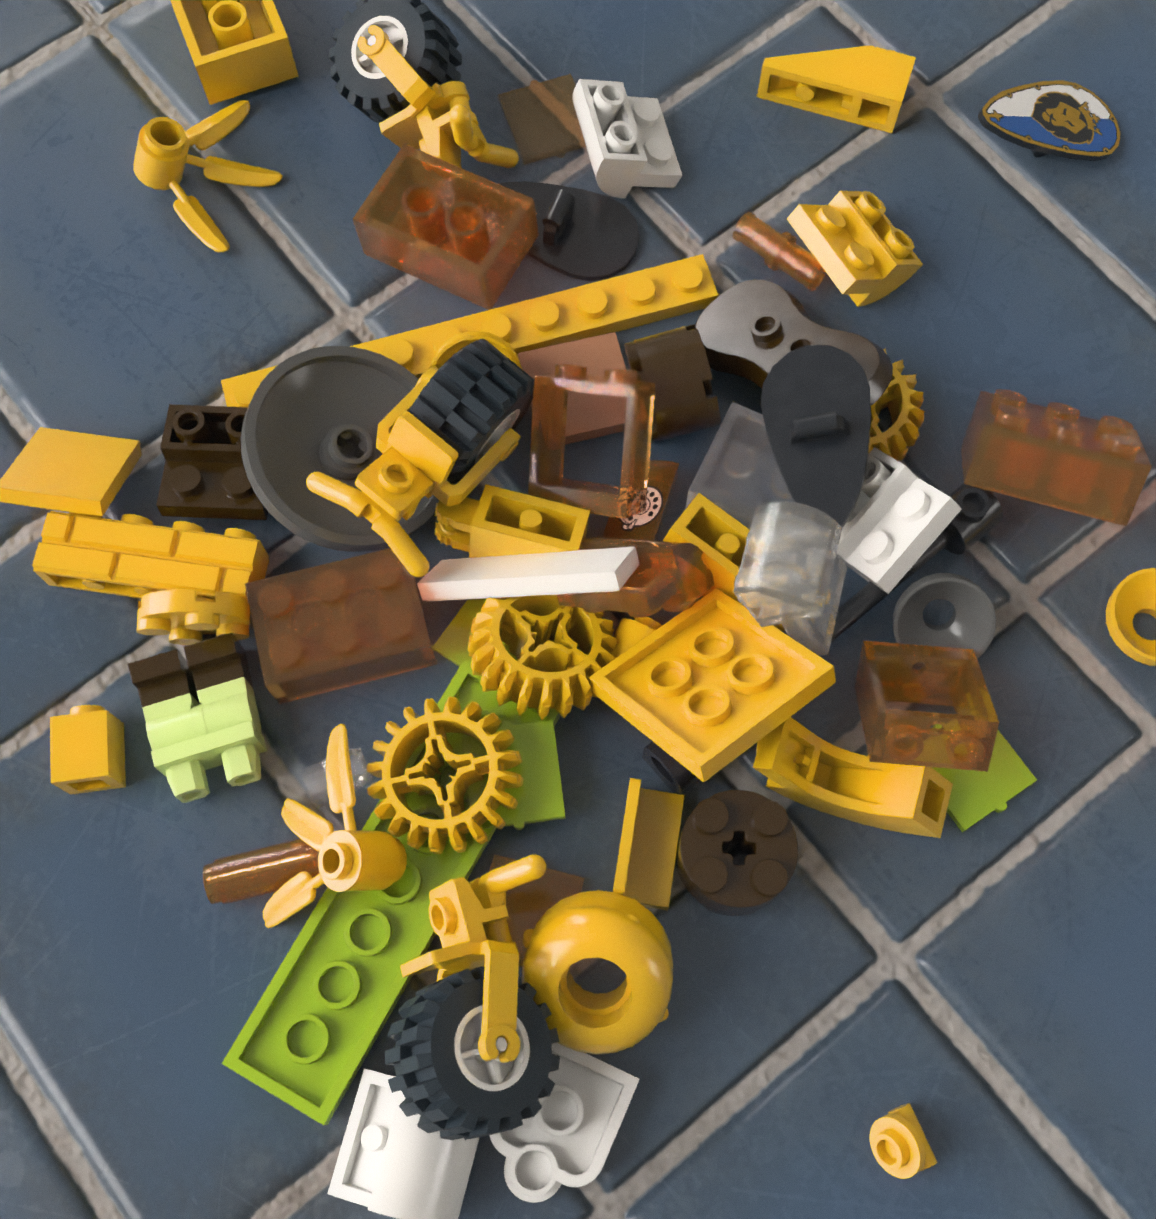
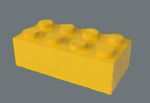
(235, 45)

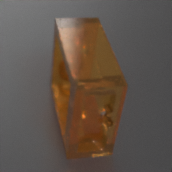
(549, 434)
(947, 679)

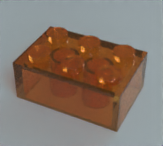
(447, 226)
(1054, 456)
(338, 625)

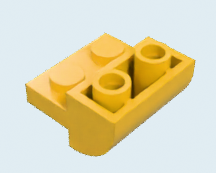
(857, 245)

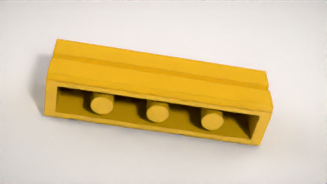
(143, 558)

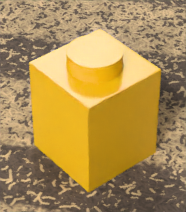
(87, 750)

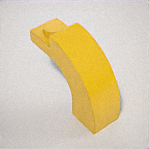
(851, 786)

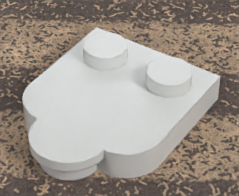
(571, 1131)

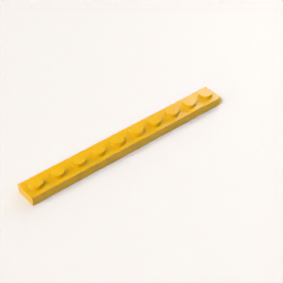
(544, 320)

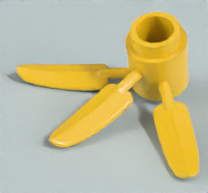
(163, 155)
(346, 857)

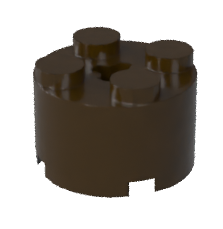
(681, 378)
(759, 829)

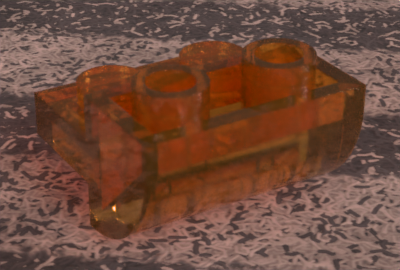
(668, 577)

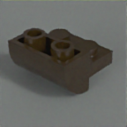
(205, 465)

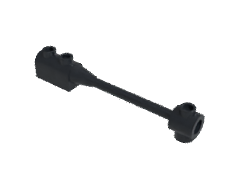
(978, 516)

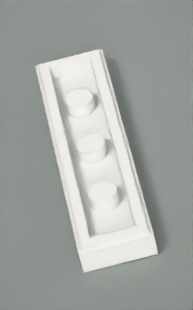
(530, 574)

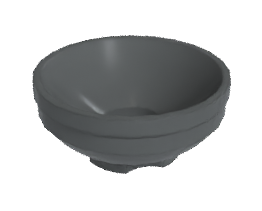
(969, 627)

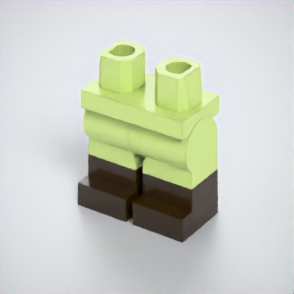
(198, 736)

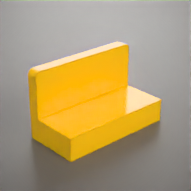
(648, 845)

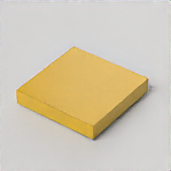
(69, 471)

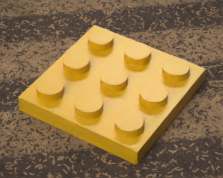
(711, 683)

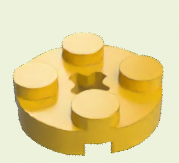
(190, 617)

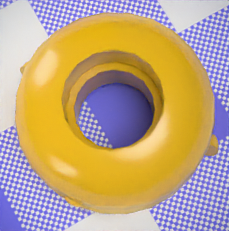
(610, 929)

